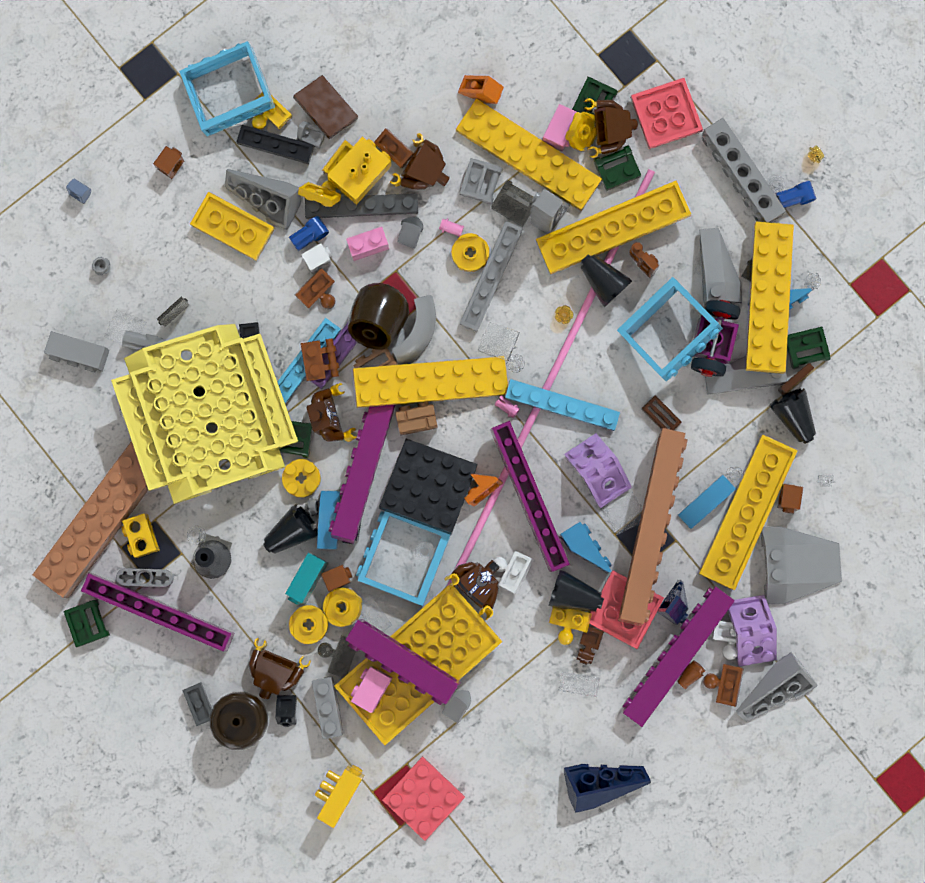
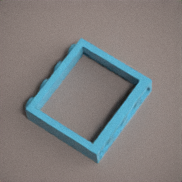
(238, 114)
(654, 305)
(370, 552)

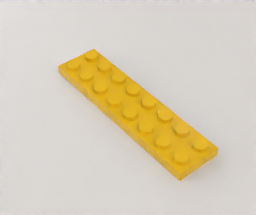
(528, 154)
(613, 227)
(769, 297)
(429, 381)
(748, 512)

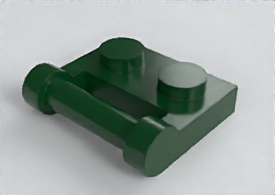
(592, 89)
(620, 173)
(806, 341)
(303, 433)
(80, 625)

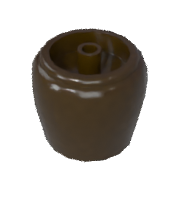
(377, 315)
(225, 722)

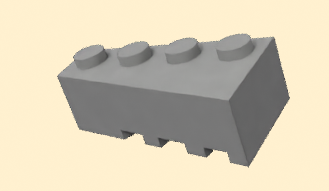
(547, 211)

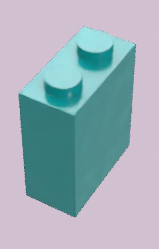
(306, 579)

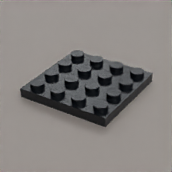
(428, 486)

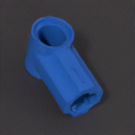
(800, 194)
(312, 231)

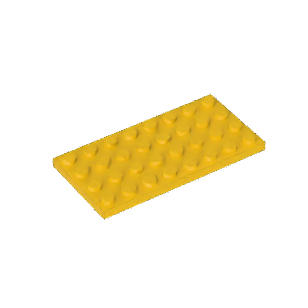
(443, 633)

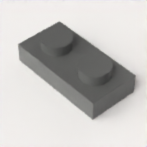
(198, 703)

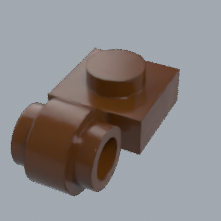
(590, 639)

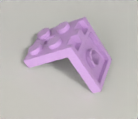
(599, 469)
(754, 631)

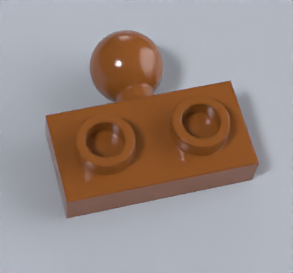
(394, 147)
(315, 289)
(728, 685)

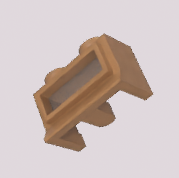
(378, 358)

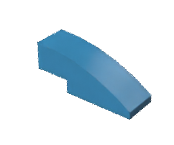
(706, 501)
(327, 506)

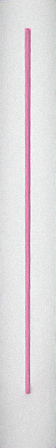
(547, 386)

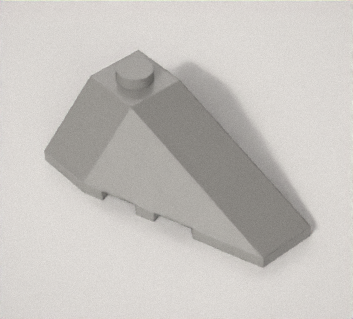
(270, 196)
(718, 272)
(738, 378)
(781, 683)

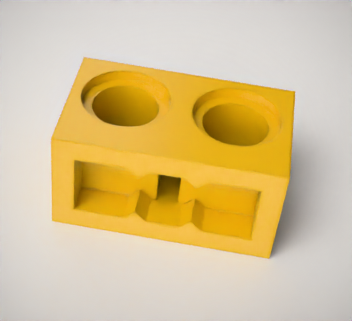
(145, 533)

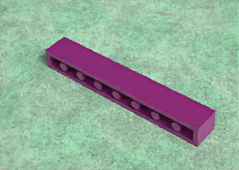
(361, 473)
(529, 496)
(157, 612)
(678, 656)

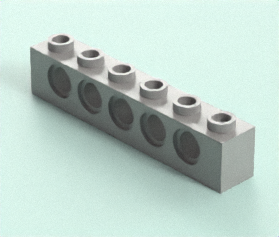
(721, 130)

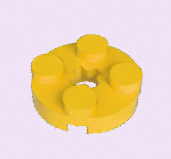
(581, 131)
(477, 244)
(309, 485)
(353, 607)
(317, 631)

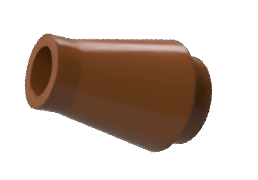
(691, 674)

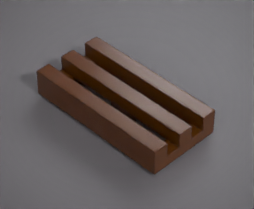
(795, 379)
(649, 404)

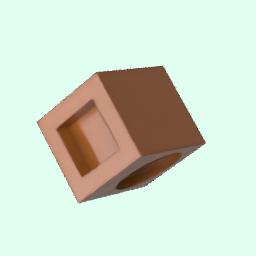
(169, 161)
(790, 498)
(337, 577)

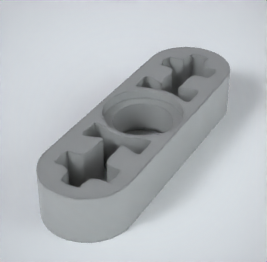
(130, 582)

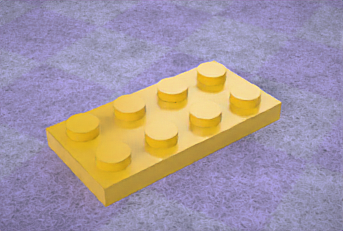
(232, 226)

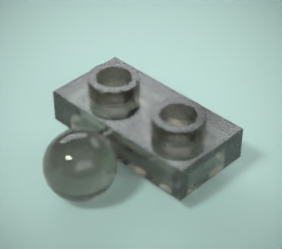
(341, 656)

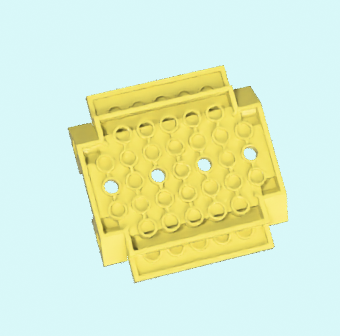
(171, 422)

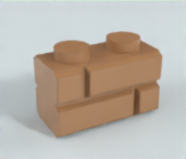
(416, 419)

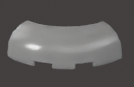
(421, 333)

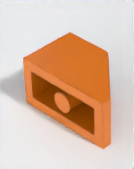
(482, 88)

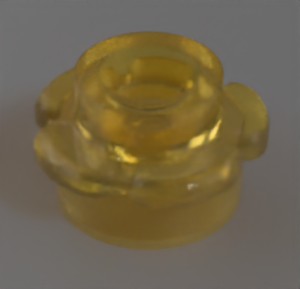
(815, 154)
(564, 319)

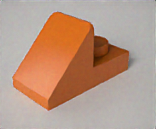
(486, 486)

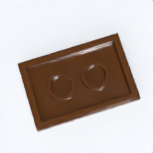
(325, 107)

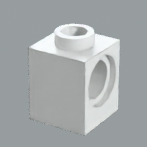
(317, 258)

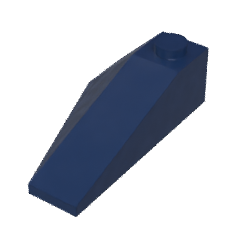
(675, 604)
(596, 786)

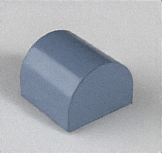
(78, 190)

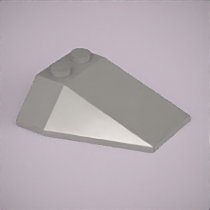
(798, 564)

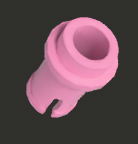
(451, 227)
(508, 407)

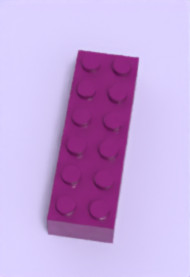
(403, 661)

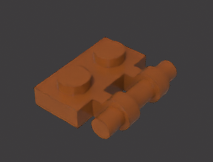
(644, 261)
(313, 359)

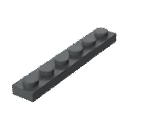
(368, 206)

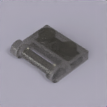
(510, 207)

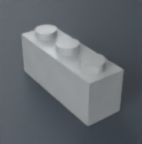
(76, 352)
(327, 707)

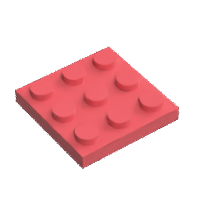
(666, 113)
(607, 617)
(423, 798)

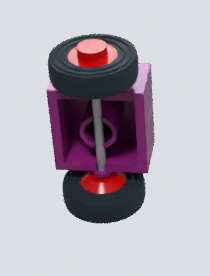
(718, 352)

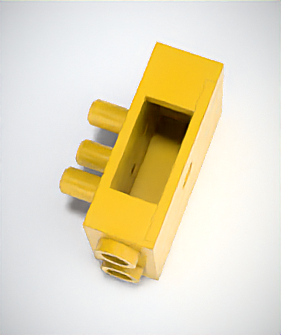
(359, 170)
(340, 793)

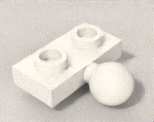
(514, 571)
(725, 632)

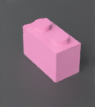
(558, 127)
(367, 243)
(371, 689)

